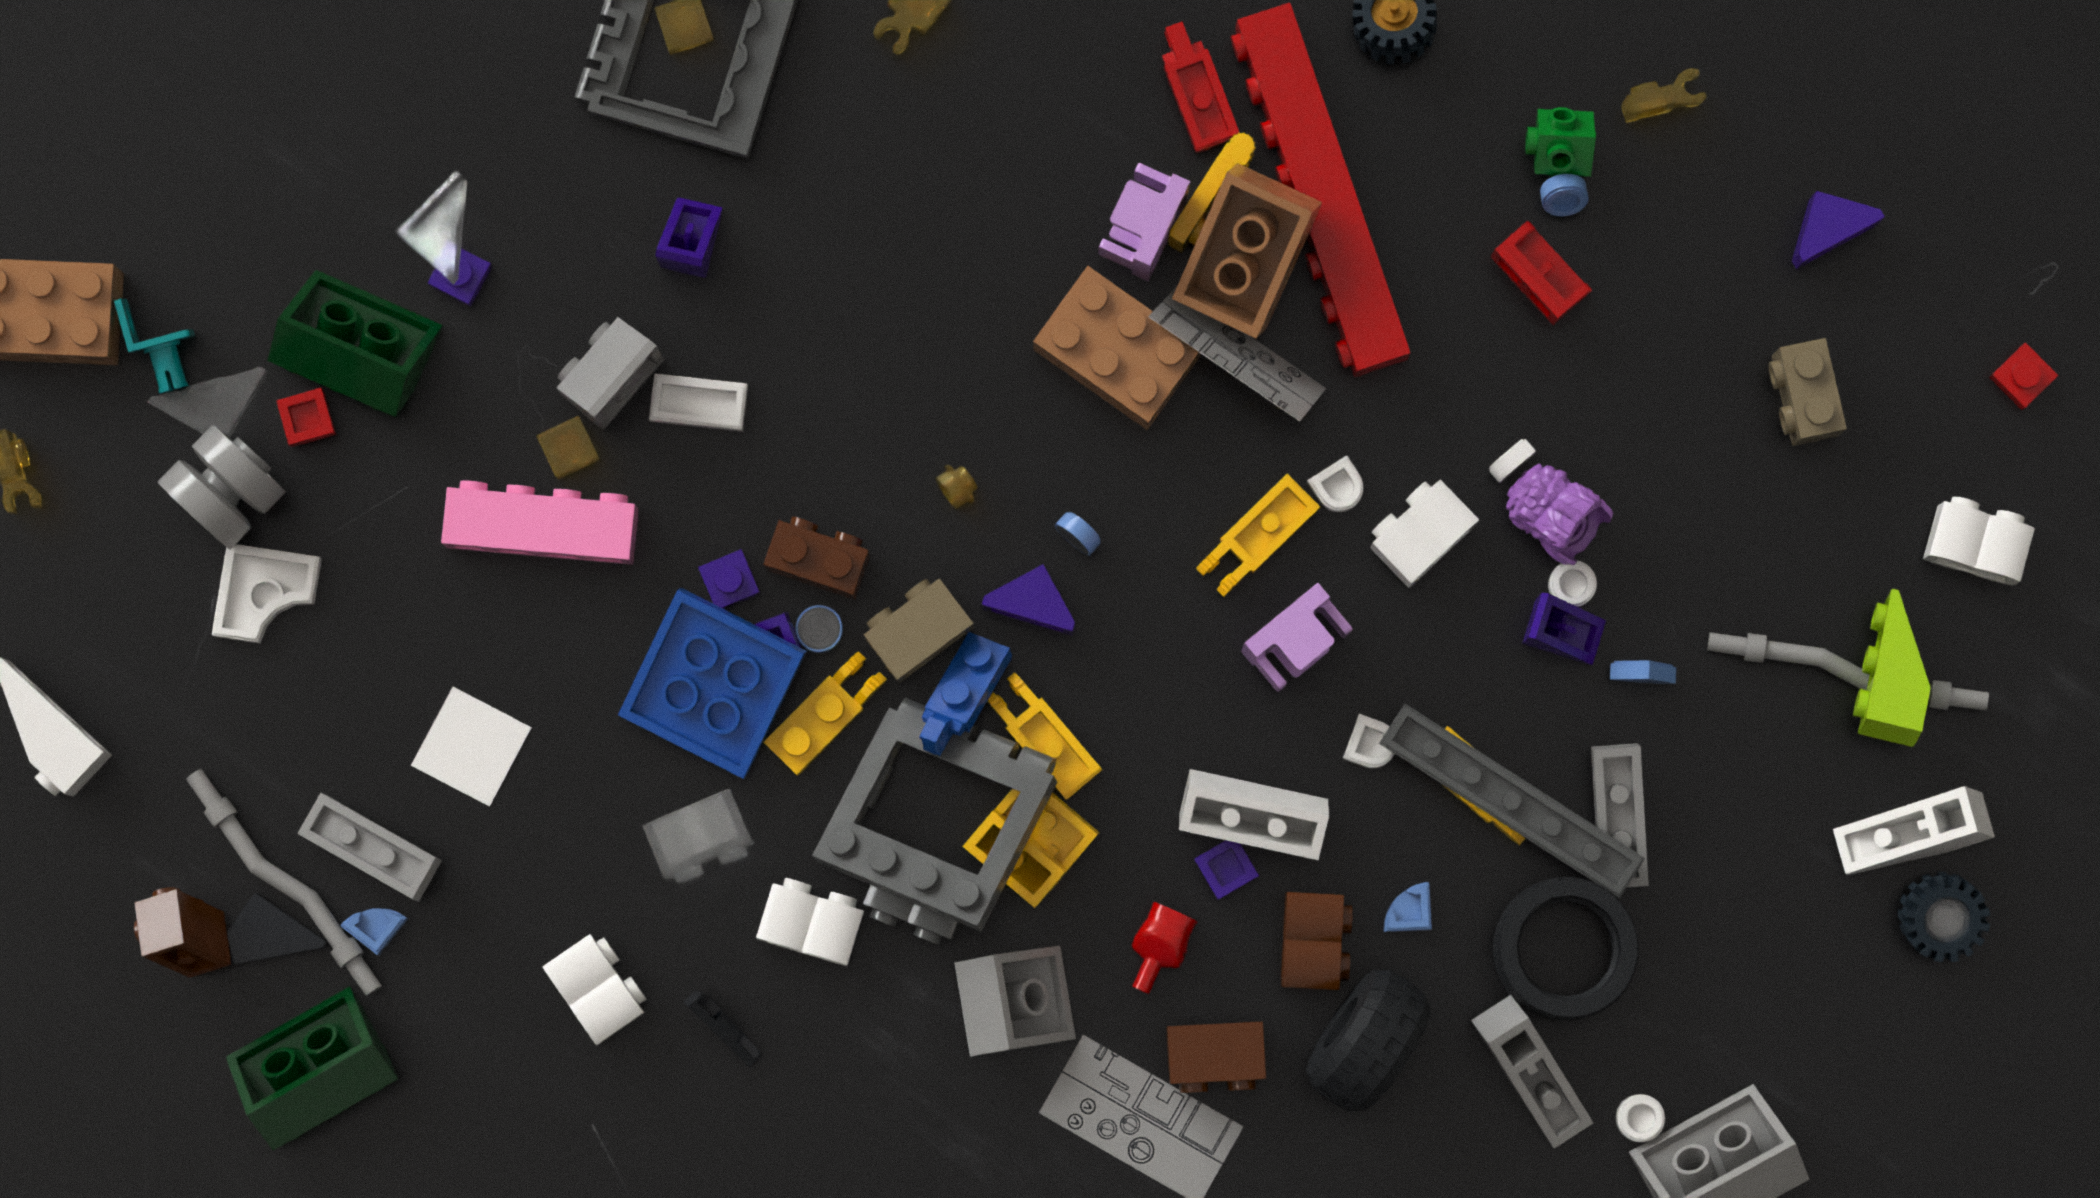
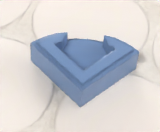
(1643, 672)
(1410, 910)
(374, 927)

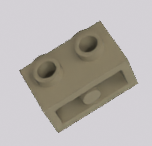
(1807, 392)
(917, 629)

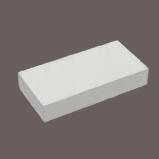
(698, 402)

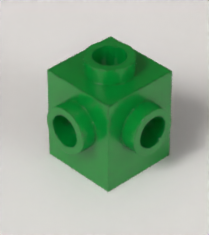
(1562, 142)

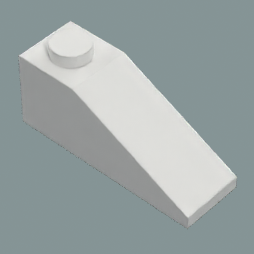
(51, 738)
(1915, 831)

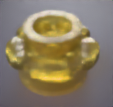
(956, 485)

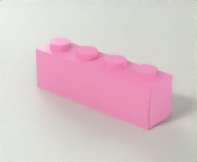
(540, 524)

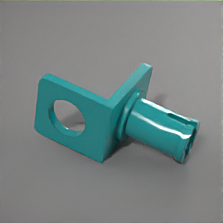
(161, 349)

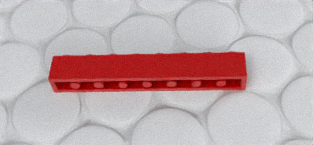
(1316, 167)

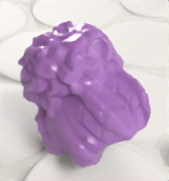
(1556, 511)

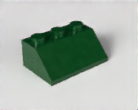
(353, 342)
(310, 1068)

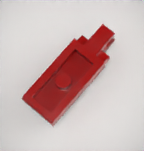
(1197, 91)

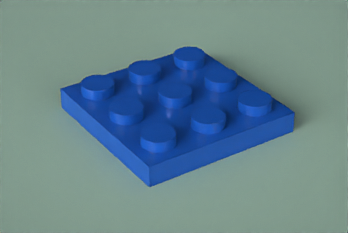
(712, 683)

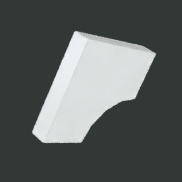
(258, 587)

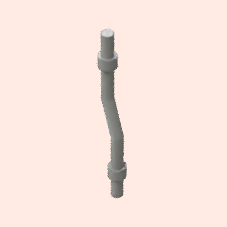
(1757, 648)
(345, 950)

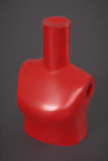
(1161, 943)

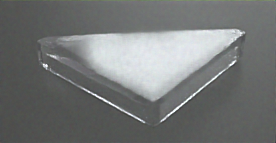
(438, 227)
(213, 401)

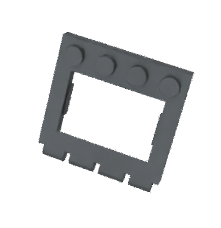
(742, 94)
(916, 874)

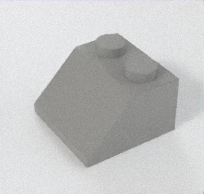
(609, 371)
(1014, 1000)

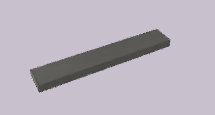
(1511, 800)

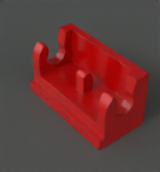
(1540, 273)

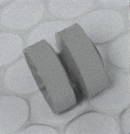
(231, 475)

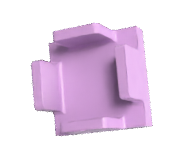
(1144, 220)
(1296, 637)

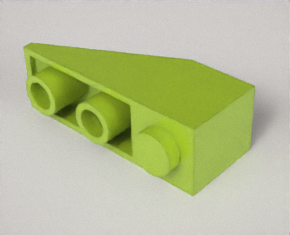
(1897, 684)

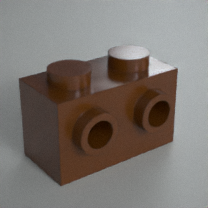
(817, 559)
(181, 932)
(1216, 1054)

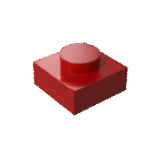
(2023, 376)
(306, 417)

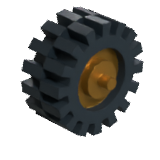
(1394, 27)

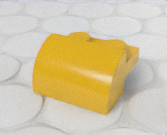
(1049, 852)

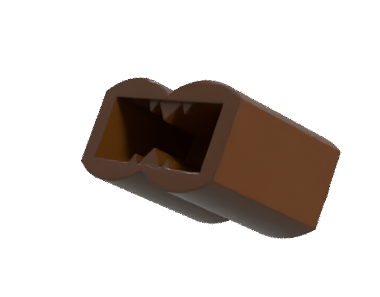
(1314, 941)

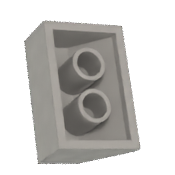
(1723, 1153)

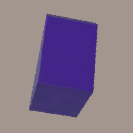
(1831, 223)
(689, 237)
(1032, 600)
(1563, 629)

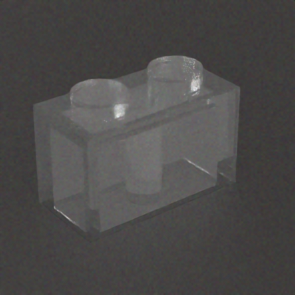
(698, 836)

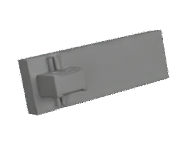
(1621, 799)
(369, 847)

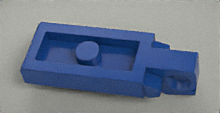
(963, 691)

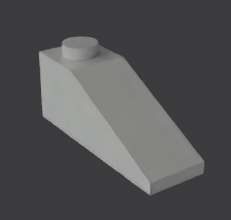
(1532, 1071)

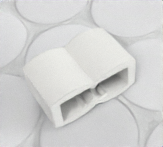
(1423, 532)
(1979, 541)
(810, 923)
(595, 989)

